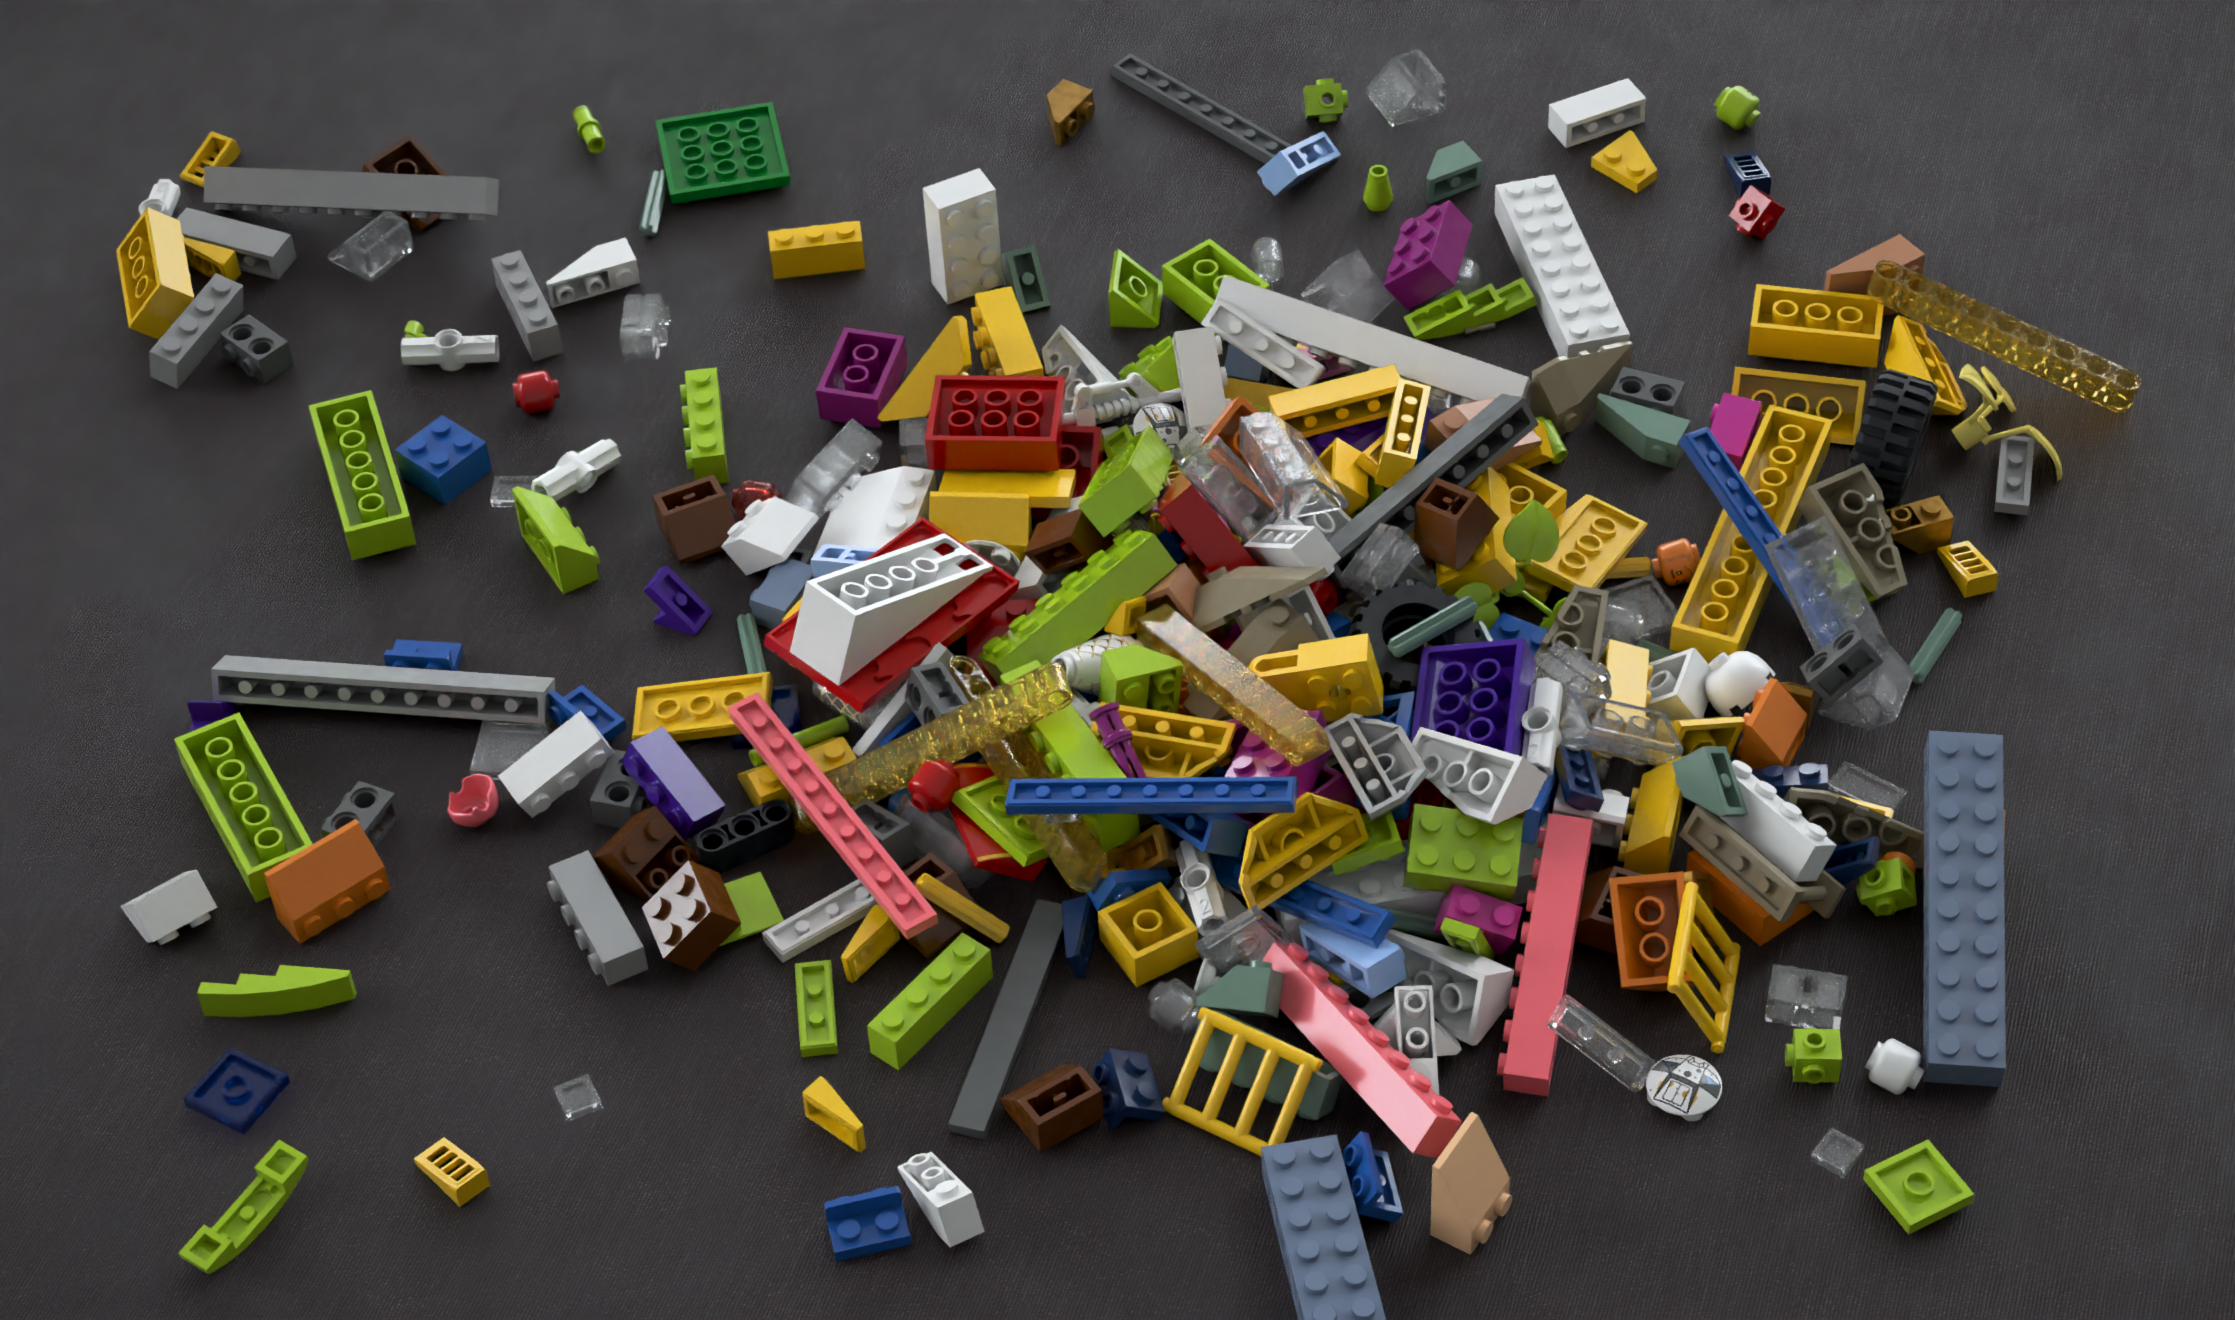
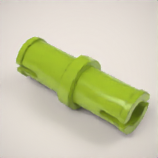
(589, 129)

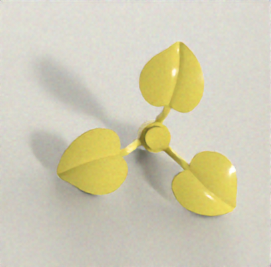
(1976, 427)

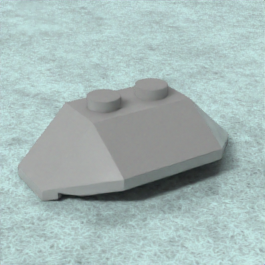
(1376, 762)

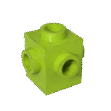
(1317, 108)
(1887, 887)
(1814, 1055)

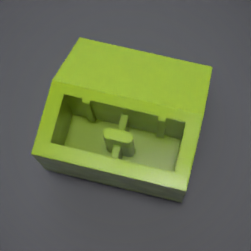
(1156, 366)
(1140, 678)

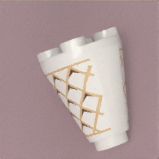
(1084, 661)

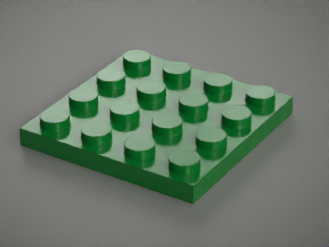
(722, 152)

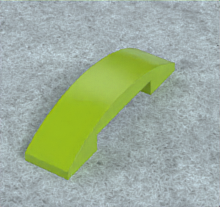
(250, 1213)

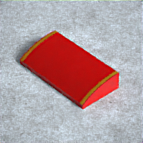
(984, 850)

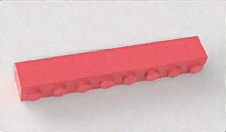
(1547, 954)
(1362, 1053)

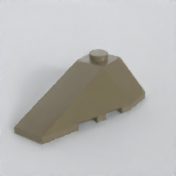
(1569, 388)
(1272, 631)

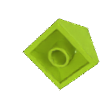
(1133, 294)

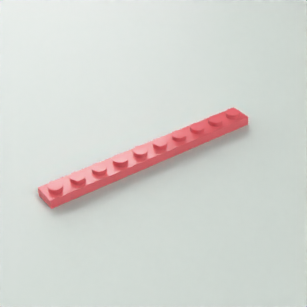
(833, 816)

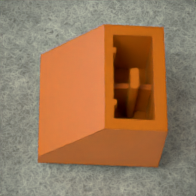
(1772, 729)

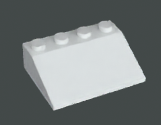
(880, 508)

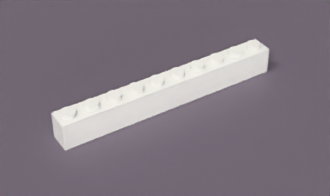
(1371, 345)

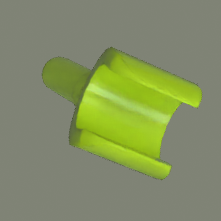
(414, 330)

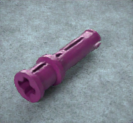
(1117, 738)

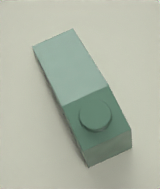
(1643, 429)

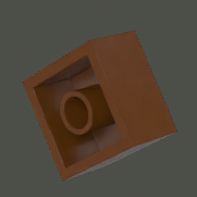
(691, 915)

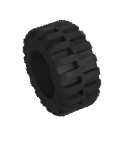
(1894, 430)
(1396, 611)

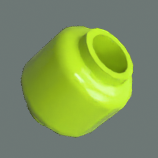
(1737, 107)

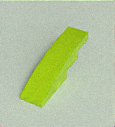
(1456, 312)
(287, 992)

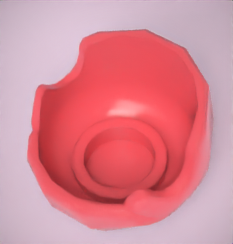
(475, 802)

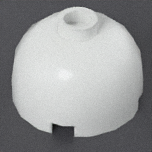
(1735, 680)

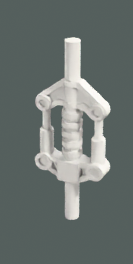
(1085, 414)

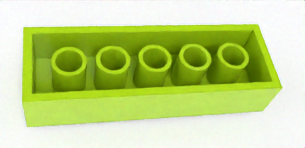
(362, 475)
(1127, 482)
(1081, 604)
(1075, 752)
(242, 799)

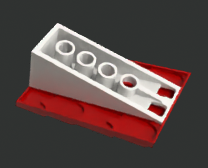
(885, 615)

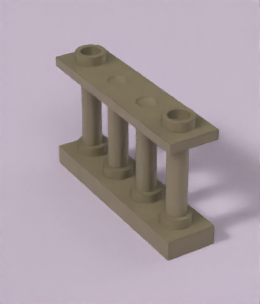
(1754, 871)

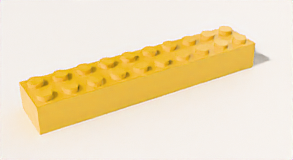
(1730, 578)

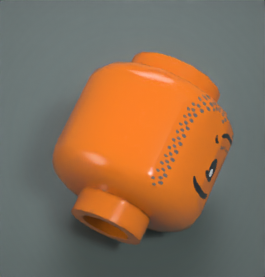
(1676, 561)

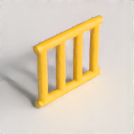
(1683, 961)
(1274, 1049)

